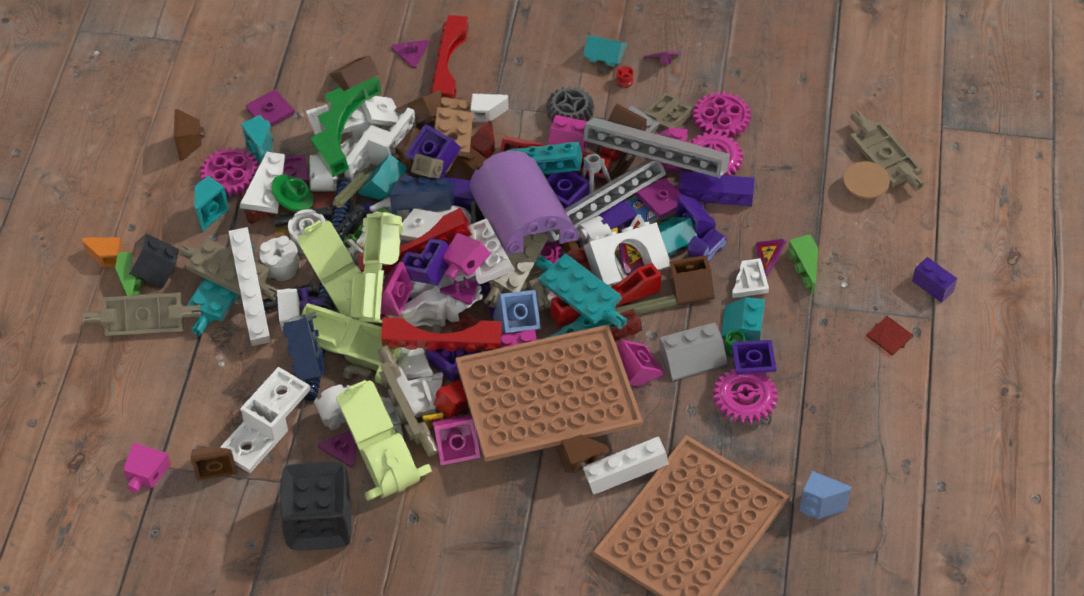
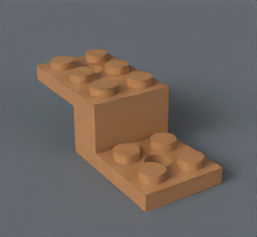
(455, 121)

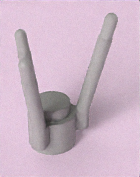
(593, 164)

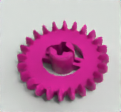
(720, 142)
(744, 396)

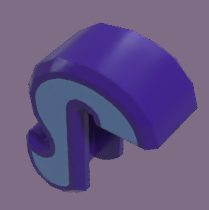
(708, 245)

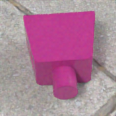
(464, 256)
(145, 467)

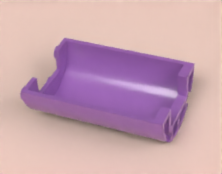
(518, 200)

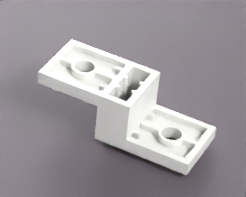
(355, 125)
(378, 144)
(265, 418)

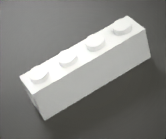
(626, 465)

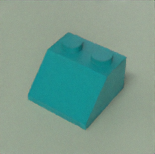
(604, 49)
(258, 137)
(383, 179)
(209, 202)
(676, 233)
(744, 316)

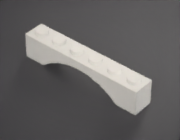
(249, 286)

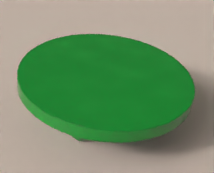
(291, 192)

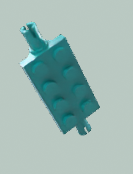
(581, 290)
(214, 303)

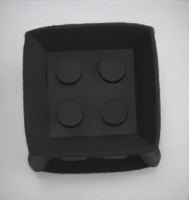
(315, 505)

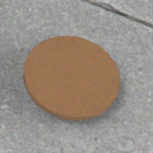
(866, 180)

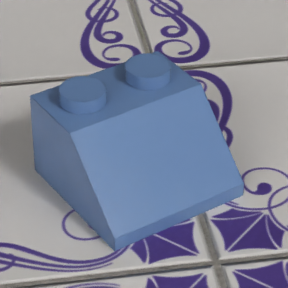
(517, 311)
(824, 496)

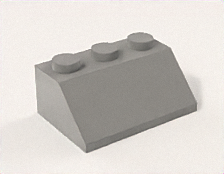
(693, 351)

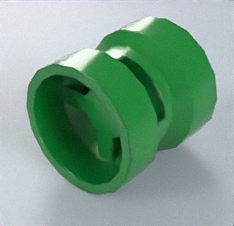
(733, 336)

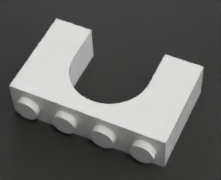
(645, 239)

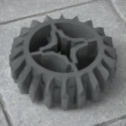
(570, 104)

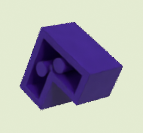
(429, 265)
(446, 361)

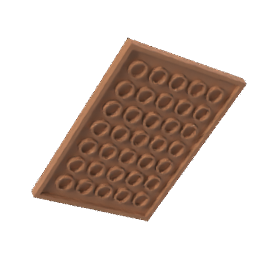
(547, 392)
(691, 524)

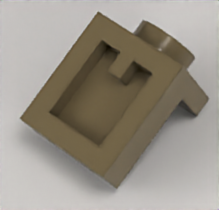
(427, 166)

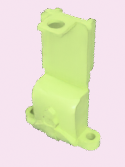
(380, 249)
(330, 263)
(350, 337)
(378, 443)

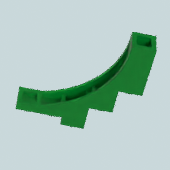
(341, 107)

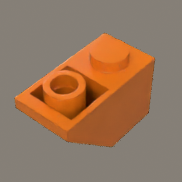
(103, 249)

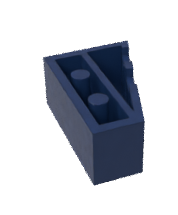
(422, 193)
(304, 346)

